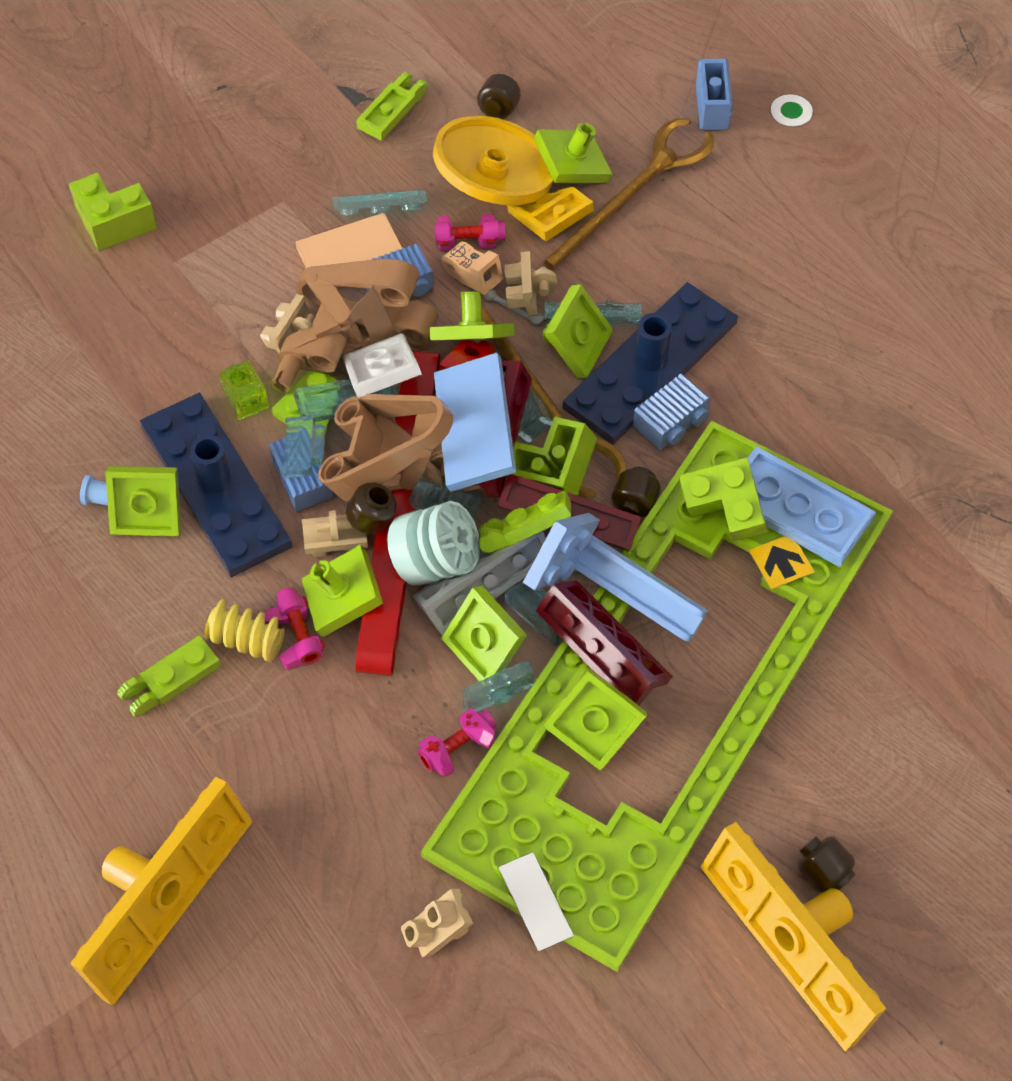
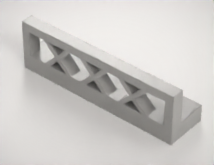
(493, 571)

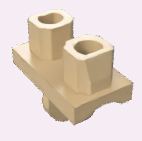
(532, 281)
(291, 319)
(330, 534)
(438, 924)

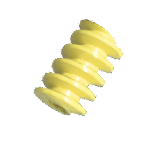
(243, 632)

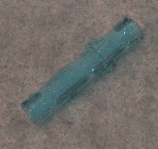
(611, 311)

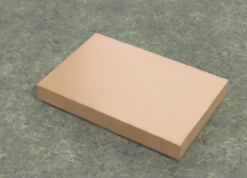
(350, 243)

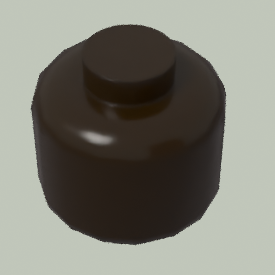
(498, 96)
(636, 491)
(371, 508)
(826, 864)

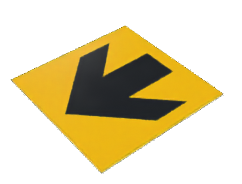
(781, 561)

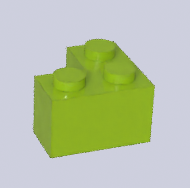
(111, 216)
(562, 458)
(728, 488)

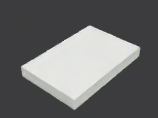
(381, 365)

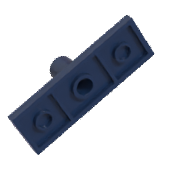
(648, 360)
(216, 485)

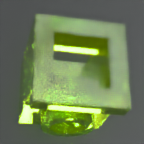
(244, 389)

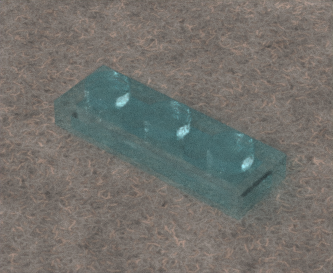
(379, 201)
(324, 399)

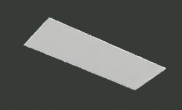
(535, 901)

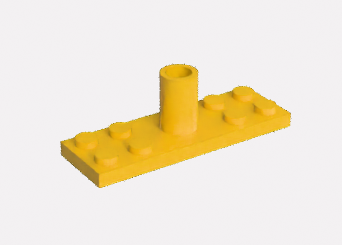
(158, 890)
(796, 934)

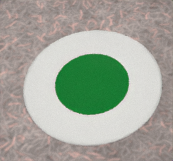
(791, 110)

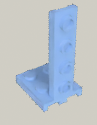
(574, 547)

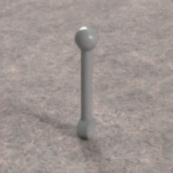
(535, 320)

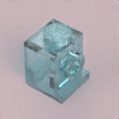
(534, 418)

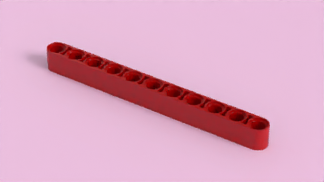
(382, 625)

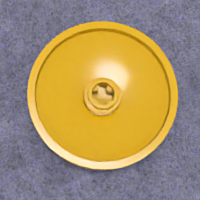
(492, 160)

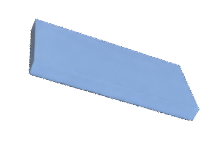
(480, 436)
(808, 508)

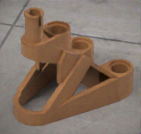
(335, 329)
(384, 448)

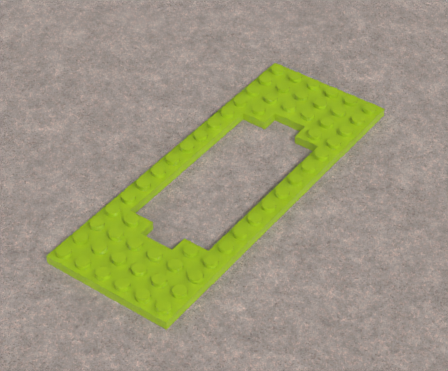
(619, 871)

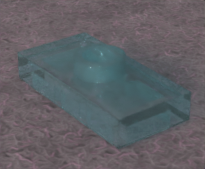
(499, 687)

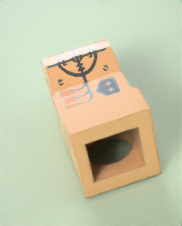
(470, 265)

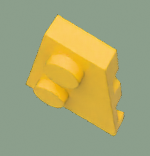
(553, 212)

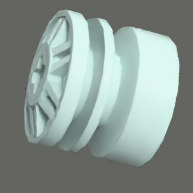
(433, 543)

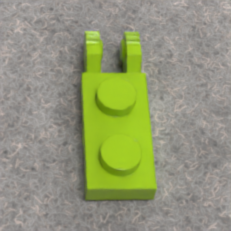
(391, 106)
(524, 522)
(170, 676)

